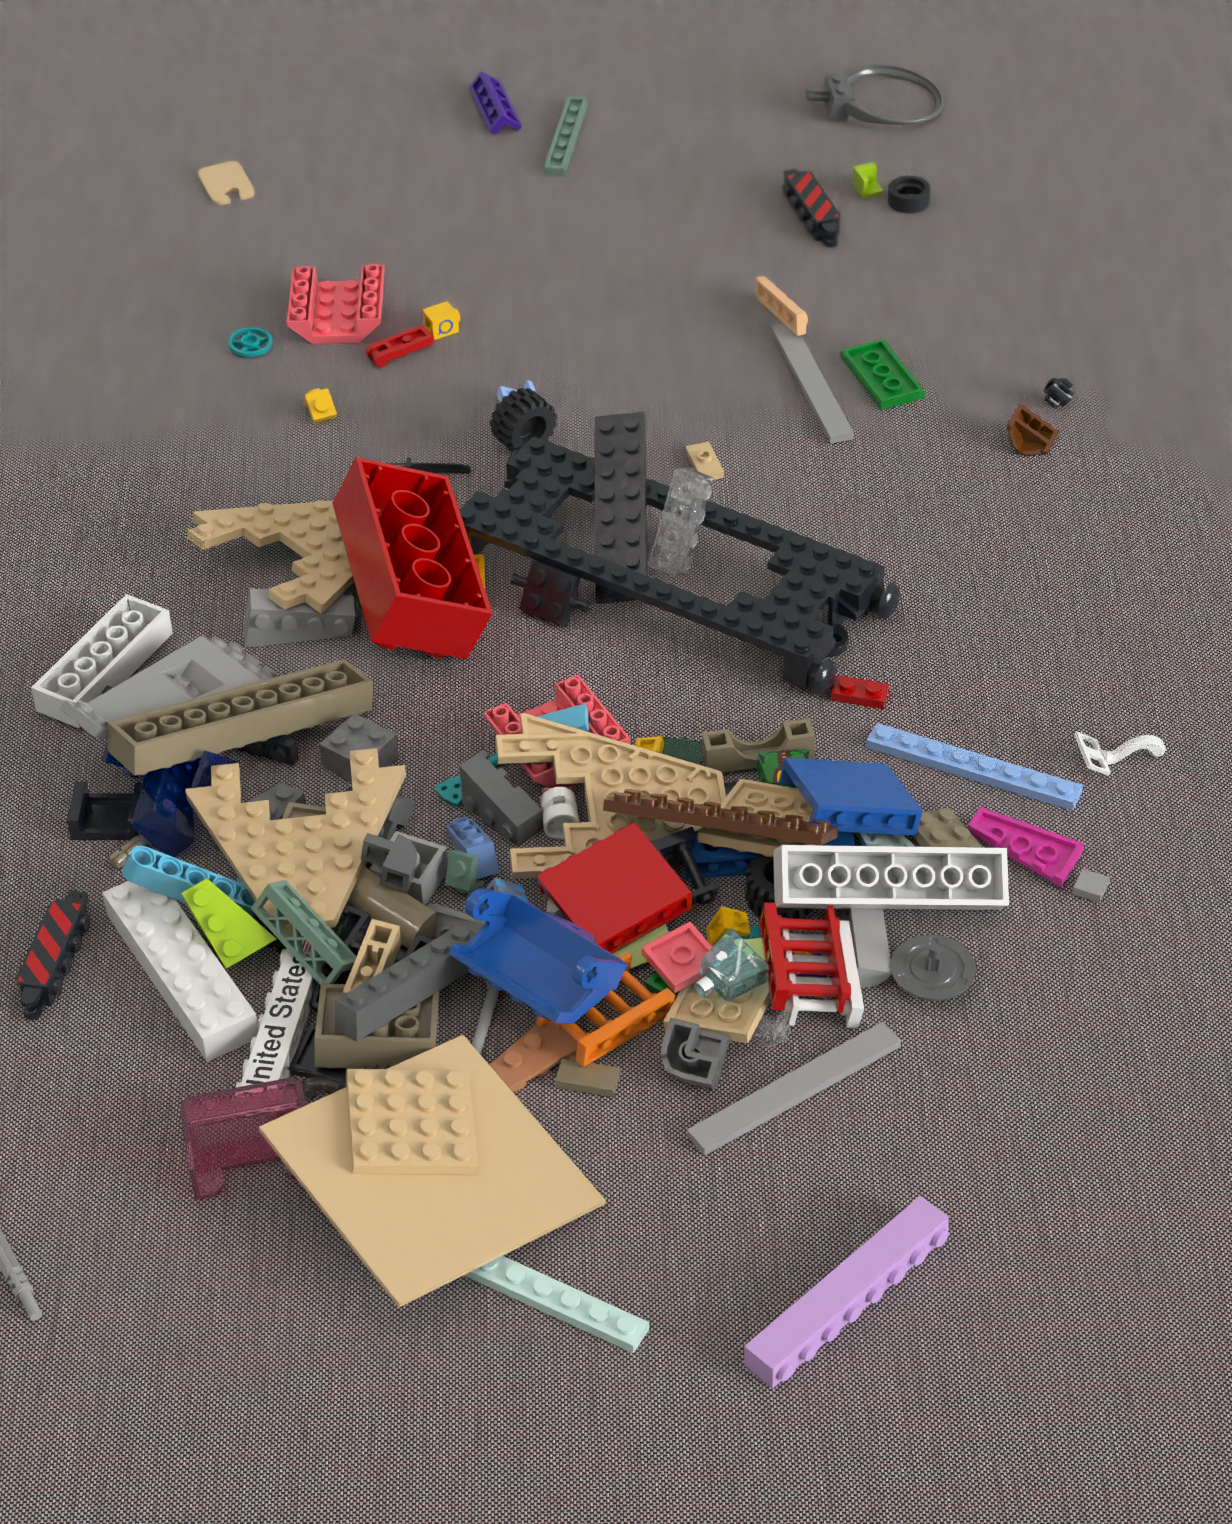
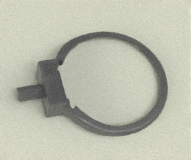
(839, 96)

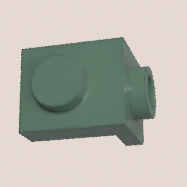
(462, 871)

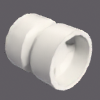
(558, 807)

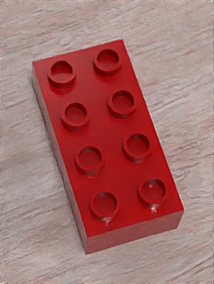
(411, 559)

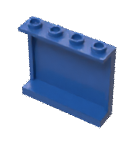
(854, 795)

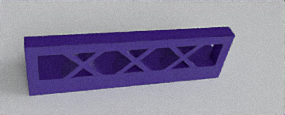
(493, 103)

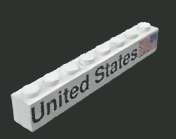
(283, 1021)

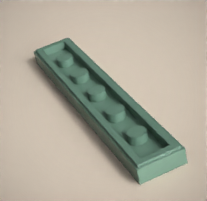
(565, 136)

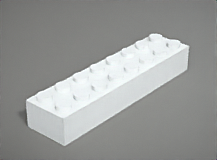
(890, 877)
(182, 969)

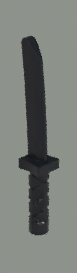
(435, 467)

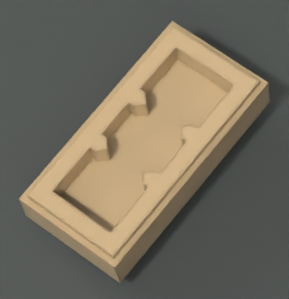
(704, 460)

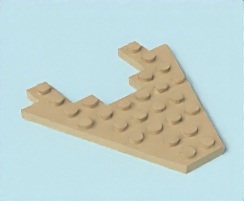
(305, 528)
(605, 769)
(311, 852)

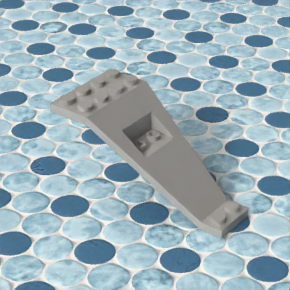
(186, 674)

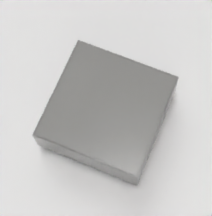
(1091, 885)

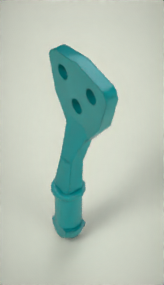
(450, 785)

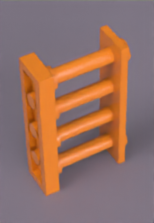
(623, 1028)

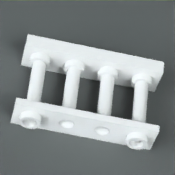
(854, 1007)

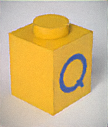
(441, 320)

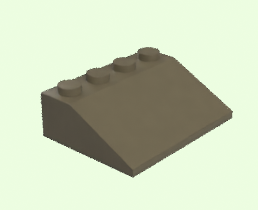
(388, 1045)

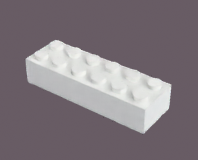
(103, 656)

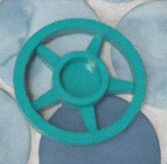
(250, 342)

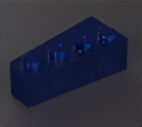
(163, 809)

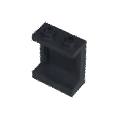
(102, 814)

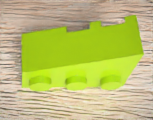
(225, 924)

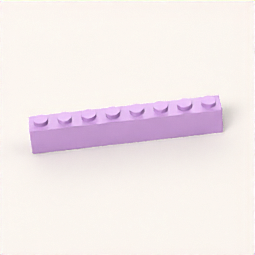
(846, 1292)

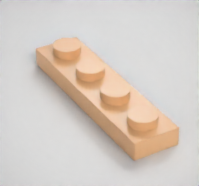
(781, 306)

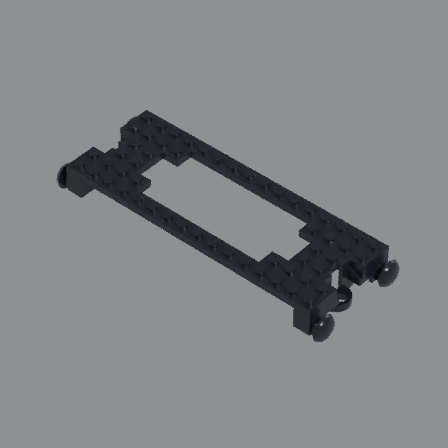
(783, 623)

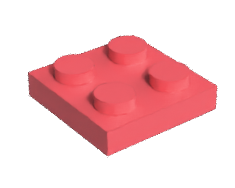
(678, 956)

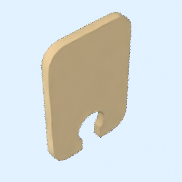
(225, 178)

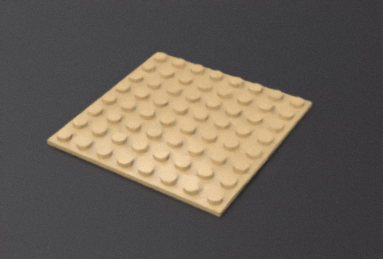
(437, 1227)

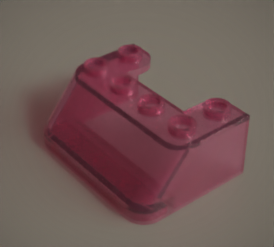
(225, 1133)

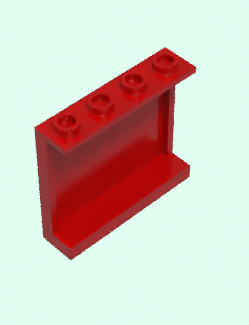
(617, 889)

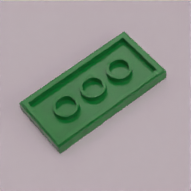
(882, 374)

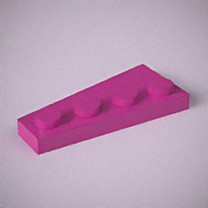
(1031, 846)

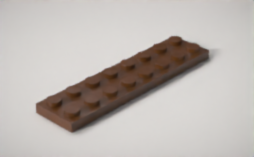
(713, 816)

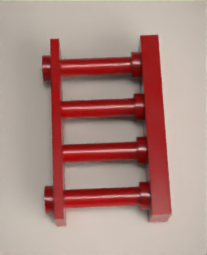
(779, 967)

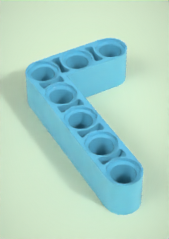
(173, 876)

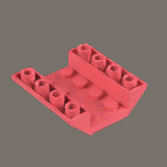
(335, 309)
(567, 694)

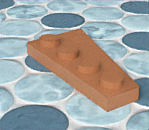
(534, 1054)

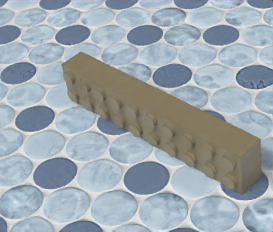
(239, 716)

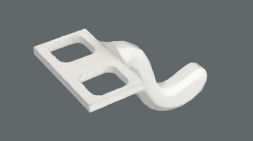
(1148, 742)

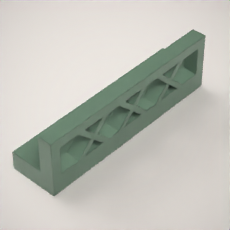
(305, 922)

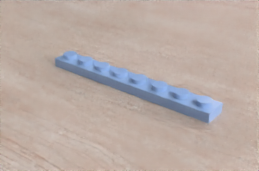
(974, 766)

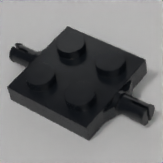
(550, 593)

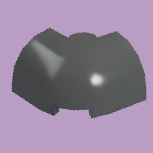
(693, 1053)

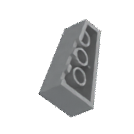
(270, 624)

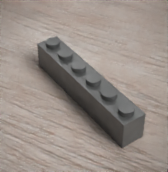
(401, 986)

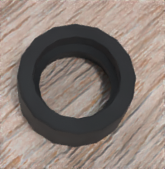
(906, 203)

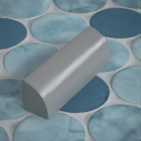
(869, 944)

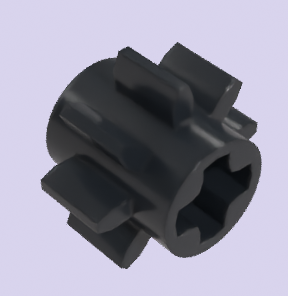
(1058, 392)

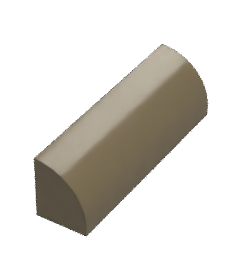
(392, 907)

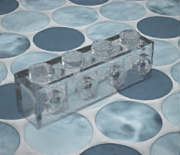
(680, 521)

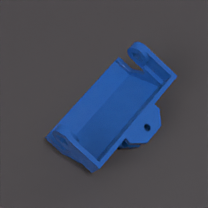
(537, 957)

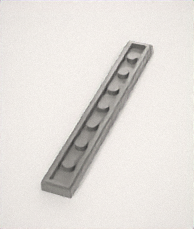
(813, 384)
(793, 1088)

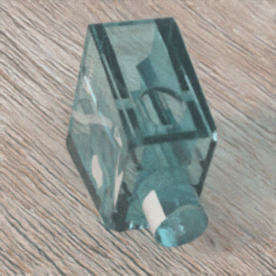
(731, 968)

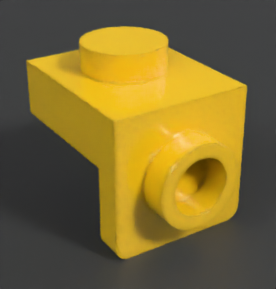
(320, 405)

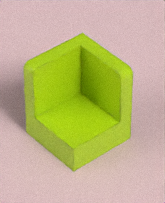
(866, 180)

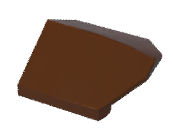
(1030, 433)

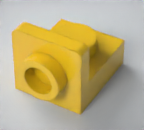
(724, 921)

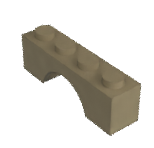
(727, 753)

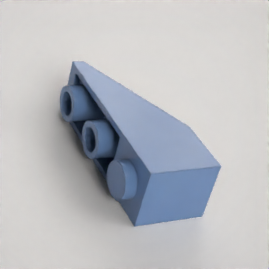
(471, 839)

